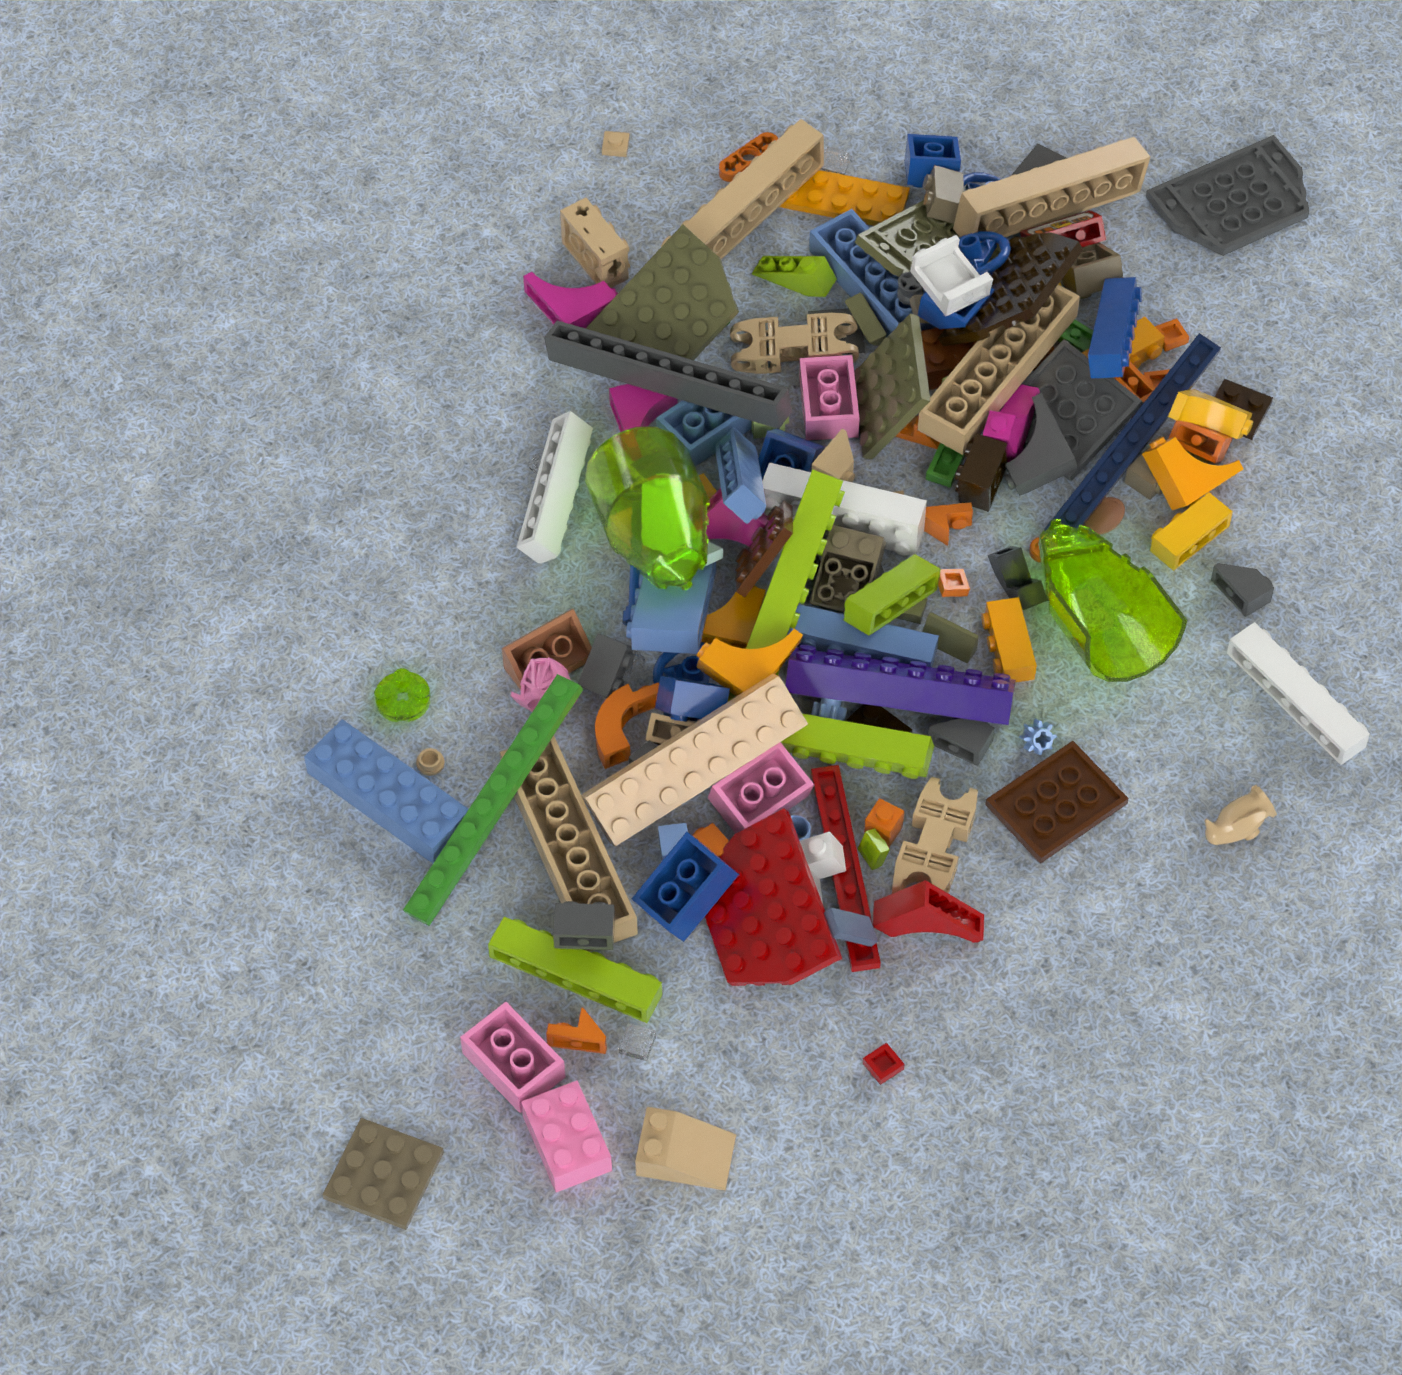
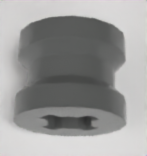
(905, 285)

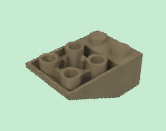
(846, 566)

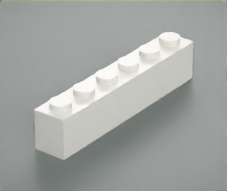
(555, 488)
(1298, 693)

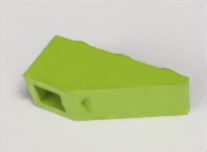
(801, 274)

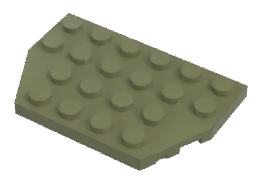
(904, 234)
(673, 300)

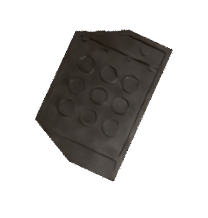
(1019, 285)

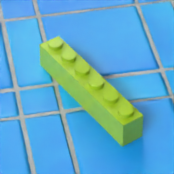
(862, 746)
(576, 969)

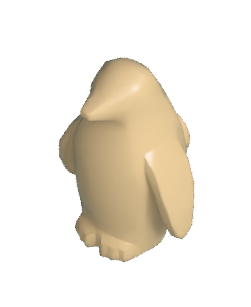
(1240, 818)

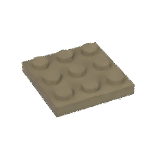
(383, 1173)

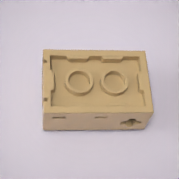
(594, 243)

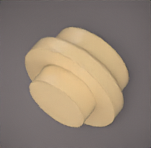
(430, 762)

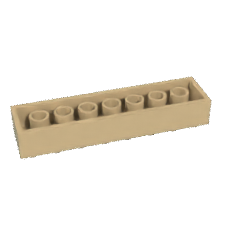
(759, 189)
(1054, 190)
(994, 372)
(694, 759)
(570, 840)

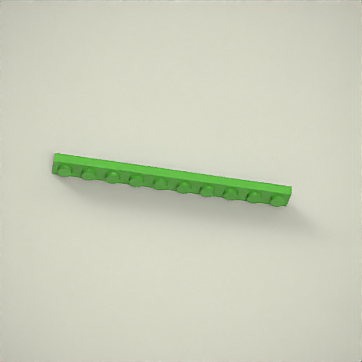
(493, 800)

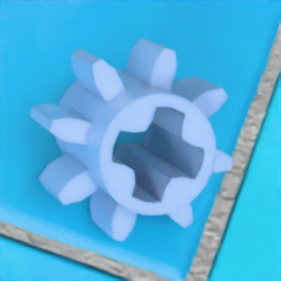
(829, 709)
(1040, 733)

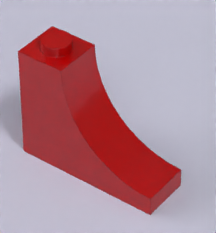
(927, 910)

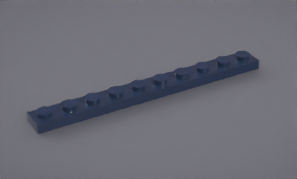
(1137, 433)

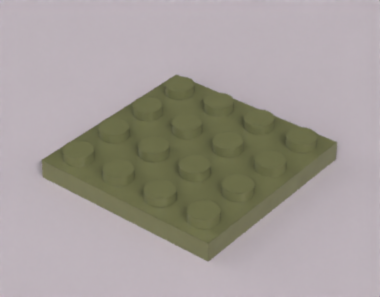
(891, 386)

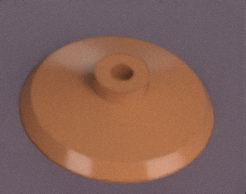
(1106, 516)

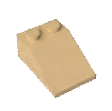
(684, 1150)

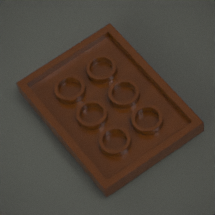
(1056, 801)

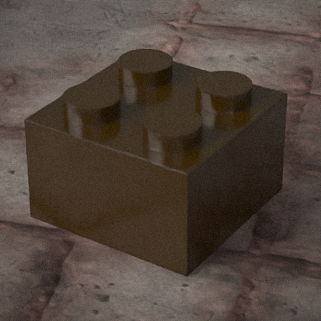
(981, 472)

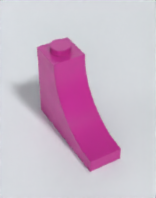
(568, 305)
(637, 406)
(1013, 420)
(727, 525)

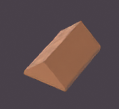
(557, 639)

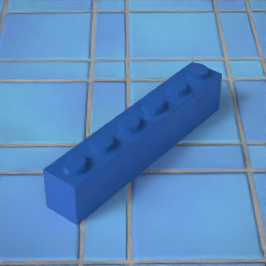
(1114, 327)

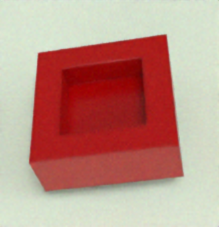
(883, 1063)

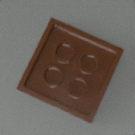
(764, 548)

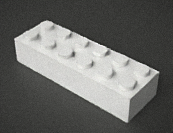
(862, 509)

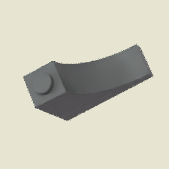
(1045, 456)

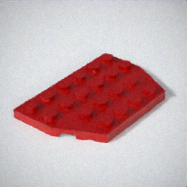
(771, 916)

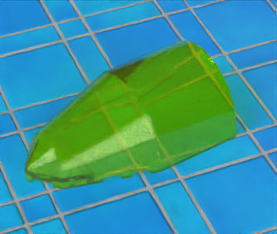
(651, 504)
(1106, 604)

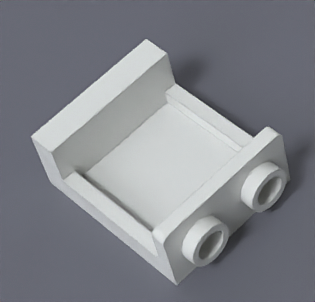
(949, 276)

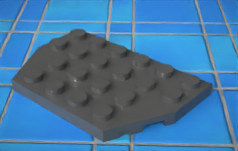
(1235, 197)

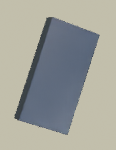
(851, 927)

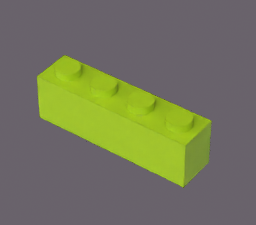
(891, 594)

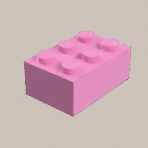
(828, 397)
(760, 788)
(512, 1056)
(566, 1136)

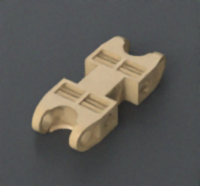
(791, 342)
(940, 824)

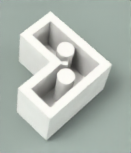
(823, 857)

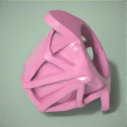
(536, 681)

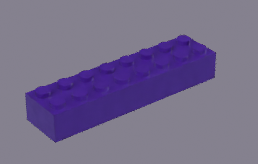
(900, 685)

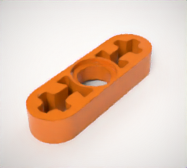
(751, 148)

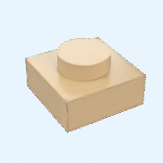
(615, 143)

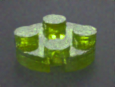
(402, 682)

